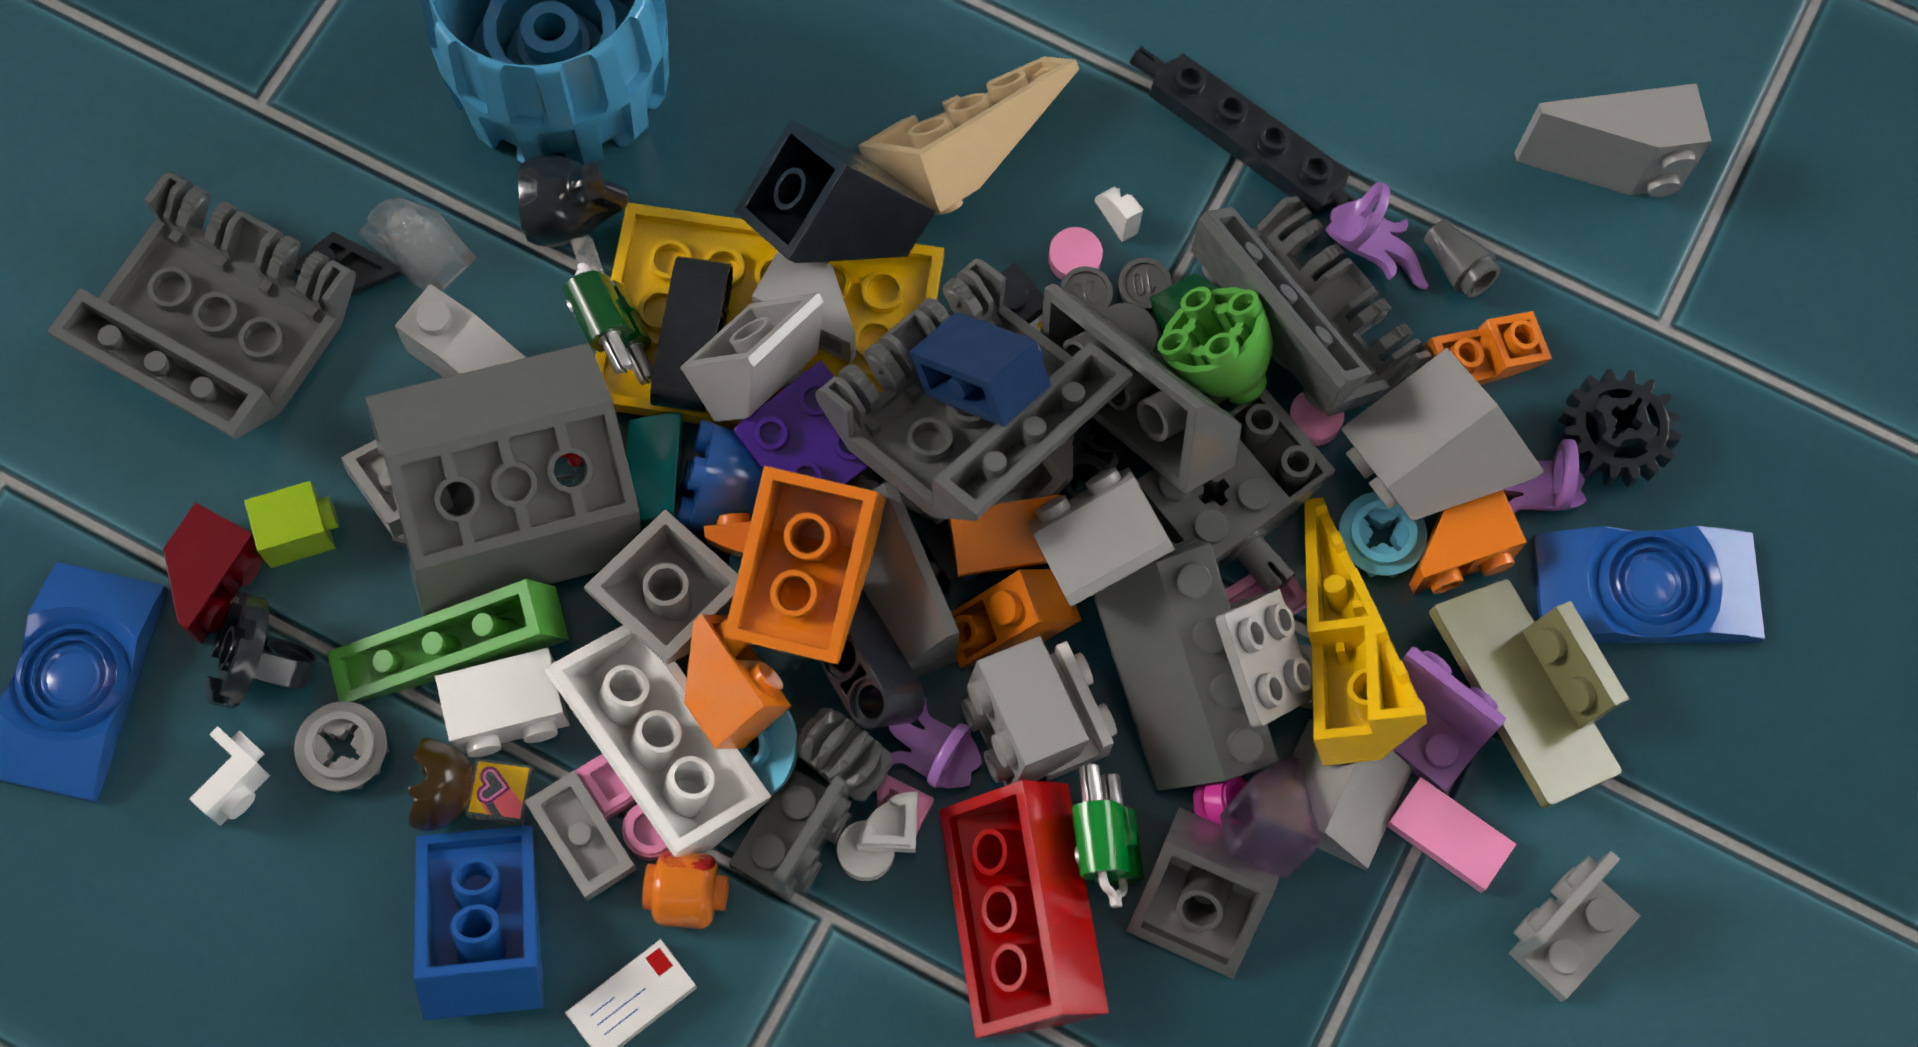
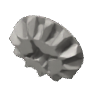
(340, 721)

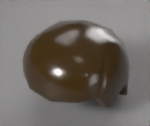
(446, 786)

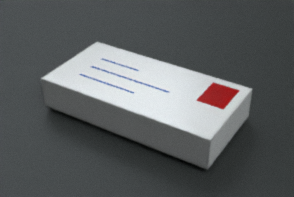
(632, 998)

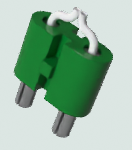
(1106, 835)

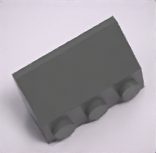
(908, 593)

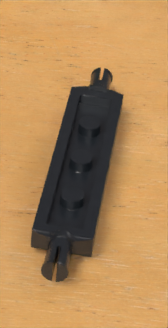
(1245, 131)

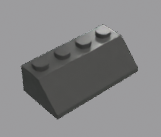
(1158, 410)
(1179, 672)

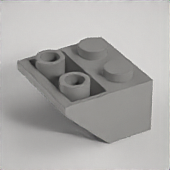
(1022, 714)

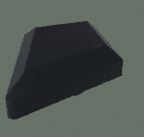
(369, 267)

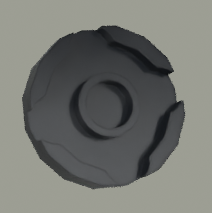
(249, 653)

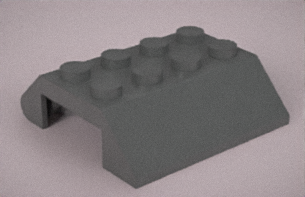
(211, 312)
(1305, 315)
(943, 455)

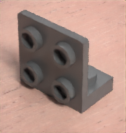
(791, 832)

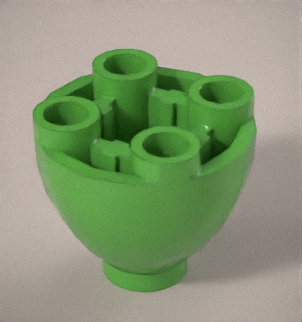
(1220, 342)

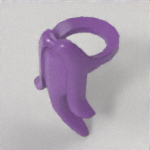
(1374, 236)
(1556, 487)
(938, 751)

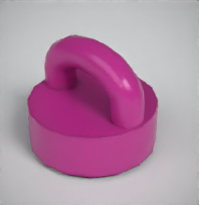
(1213, 798)

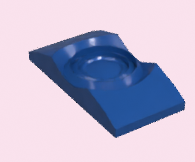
(1653, 584)
(75, 679)

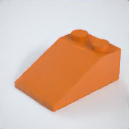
(804, 564)

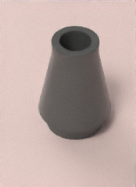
(1464, 261)

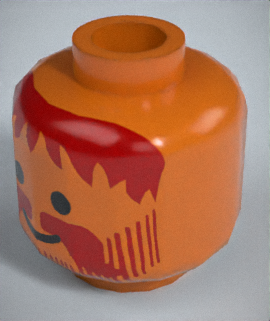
(684, 890)

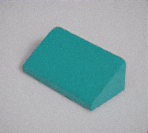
(655, 463)

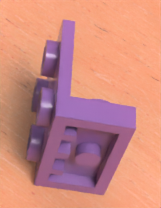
(1456, 724)

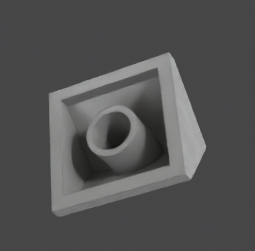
(1351, 799)

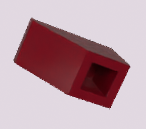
(207, 567)

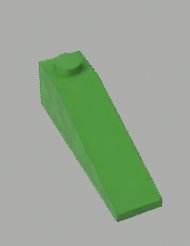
(458, 637)

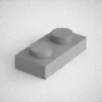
(580, 835)

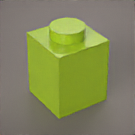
(292, 523)

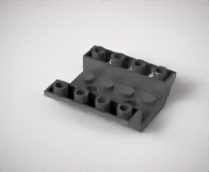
(502, 438)

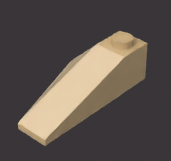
(965, 144)

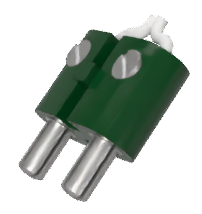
(609, 321)

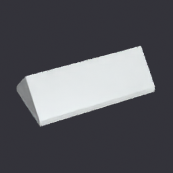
(654, 744)

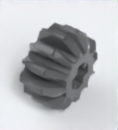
(841, 748)

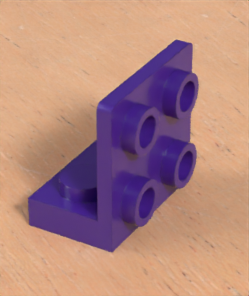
(797, 435)

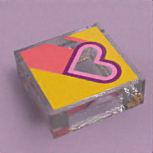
(500, 791)

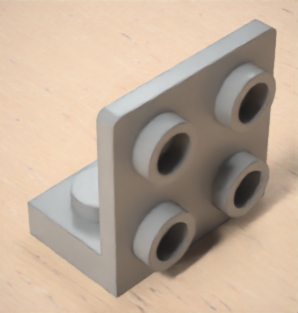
(1265, 656)
(1576, 931)

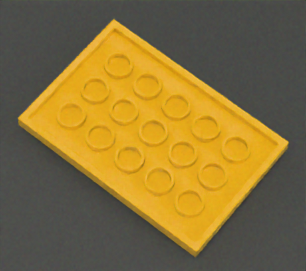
(651, 237)

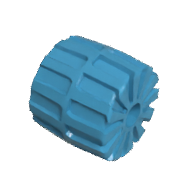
(552, 70)

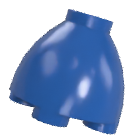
(719, 480)

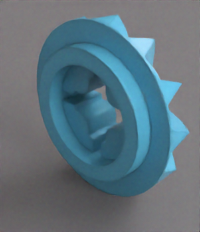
(1407, 538)

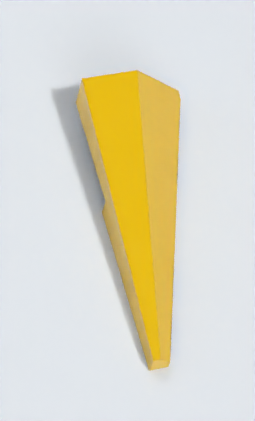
(1359, 683)

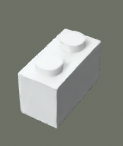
(501, 703)

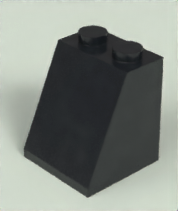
(830, 203)

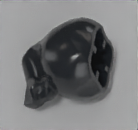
(564, 199)

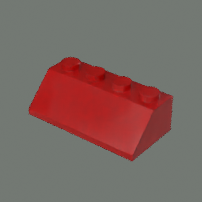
(1022, 910)

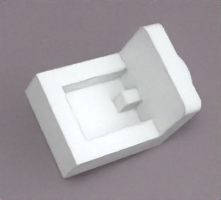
(234, 784)

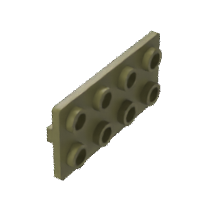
(1545, 682)

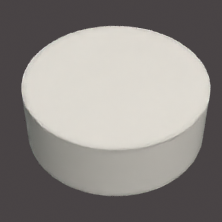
(861, 864)

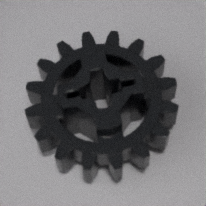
(1645, 434)

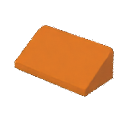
(998, 538)

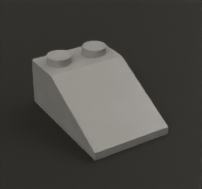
(1620, 139)

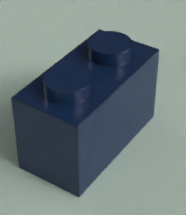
(980, 368)

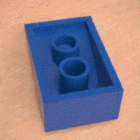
(477, 923)

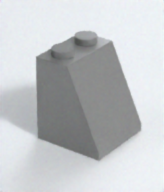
(1438, 442)

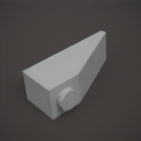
(451, 336)

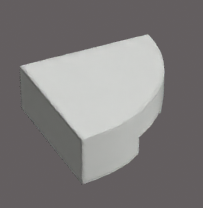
(1121, 212)
(891, 826)

